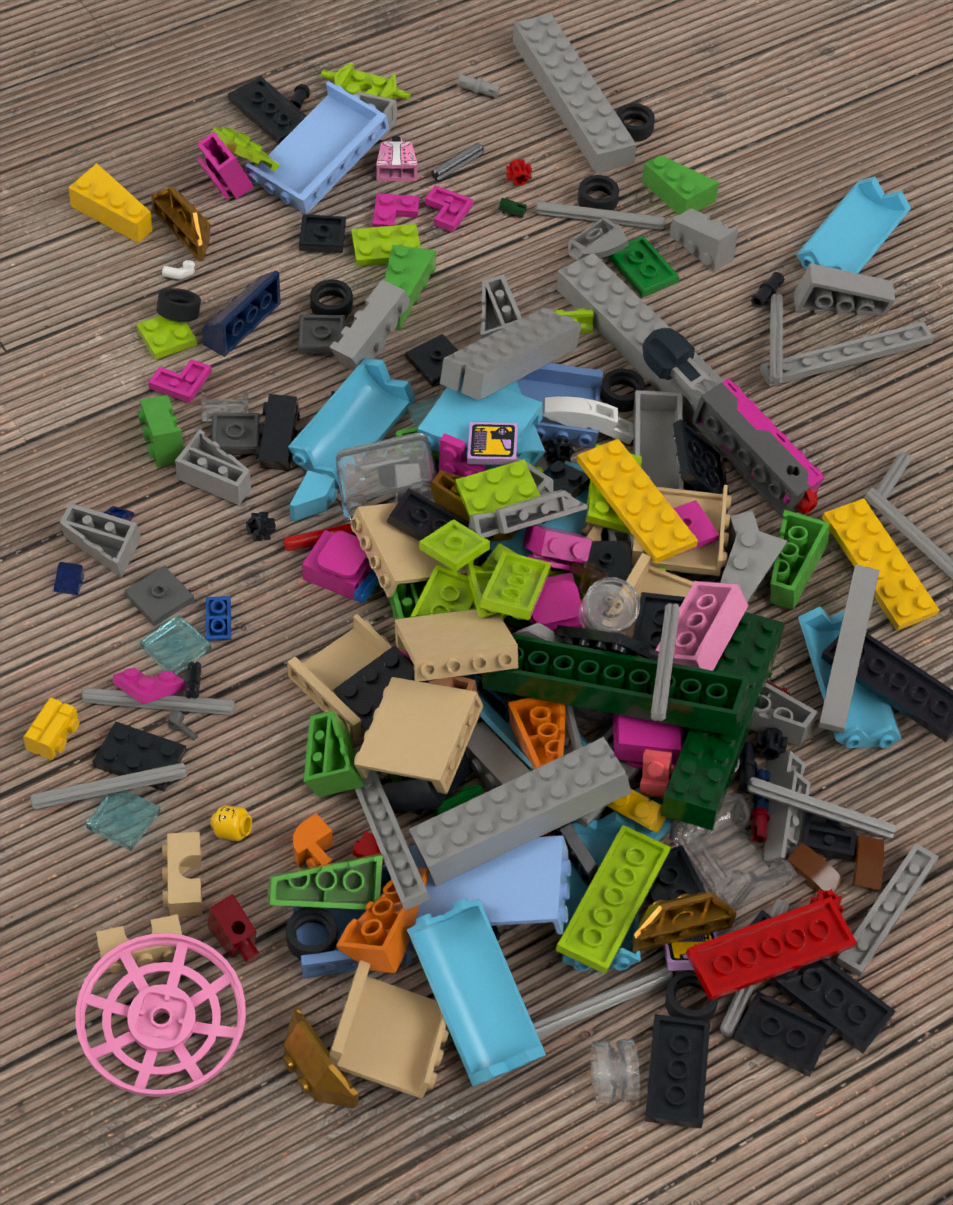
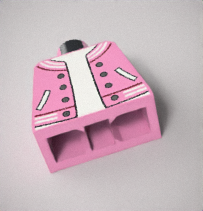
(396, 161)

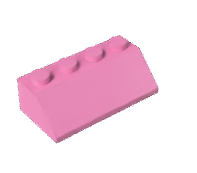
(707, 623)

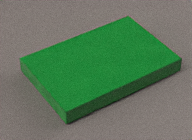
(644, 267)

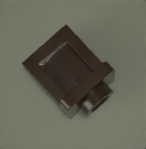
(589, 574)

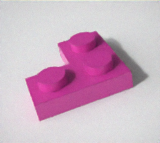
(390, 205)
(452, 207)
(182, 385)
(453, 458)
(145, 688)

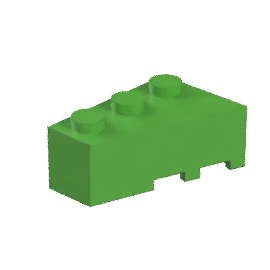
(330, 756)

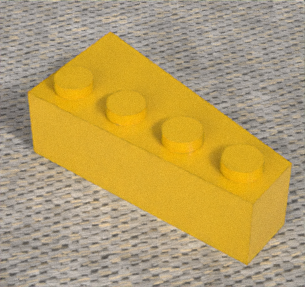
(110, 203)

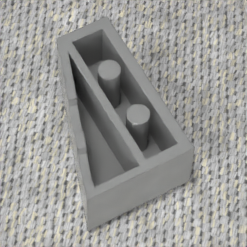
(704, 238)
(497, 306)
(213, 470)
(101, 536)

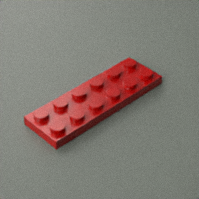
(770, 948)

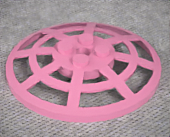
(153, 1001)

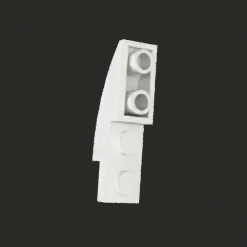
(588, 413)

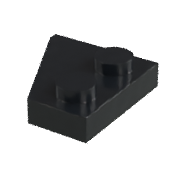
(828, 837)

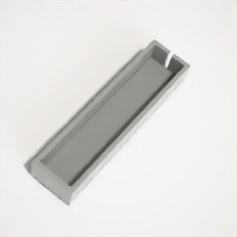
(510, 353)
(653, 436)
(520, 811)

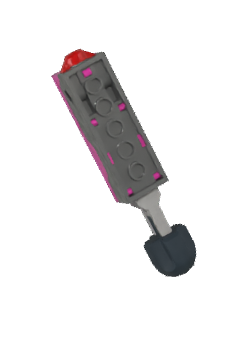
(737, 427)

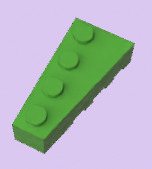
(410, 270)
(798, 559)
(332, 885)

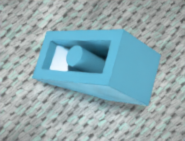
(313, 496)

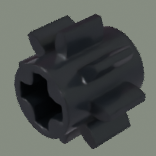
(559, 449)
(260, 526)
(771, 743)

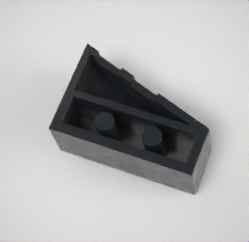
(278, 432)
(417, 794)

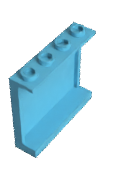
(456, 411)

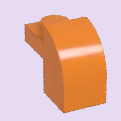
(310, 841)

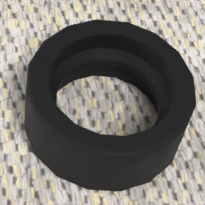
(638, 112)
(598, 183)
(334, 288)
(178, 304)
(623, 377)
(311, 915)
(684, 979)

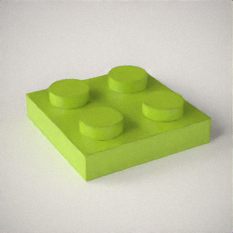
(165, 336)
(454, 545)

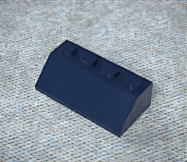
(243, 314)

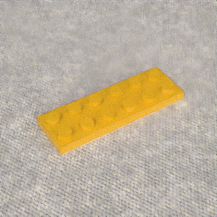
(637, 501)
(869, 545)

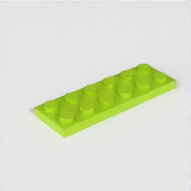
(613, 899)

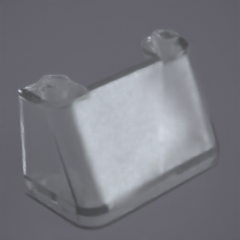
(384, 469)
(729, 860)

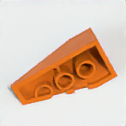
(538, 729)
(381, 931)

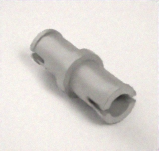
(478, 86)

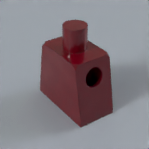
(233, 929)

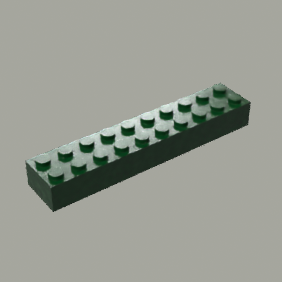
(622, 685)
(711, 757)

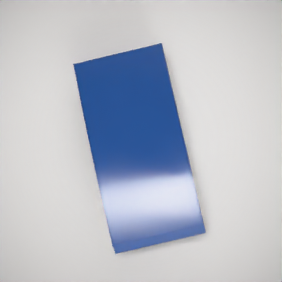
(218, 618)

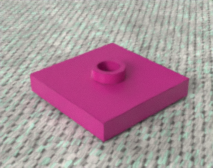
(698, 523)

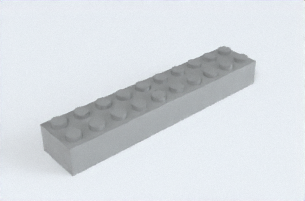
(574, 93)
(621, 319)

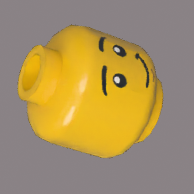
(231, 823)

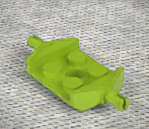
(356, 81)

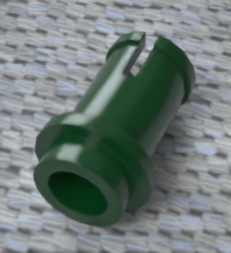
(512, 207)

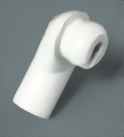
(179, 273)

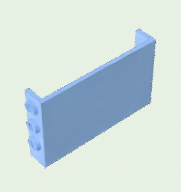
(321, 149)
(513, 888)

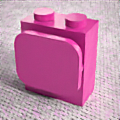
(223, 167)
(556, 546)
(337, 563)
(558, 603)
(636, 734)

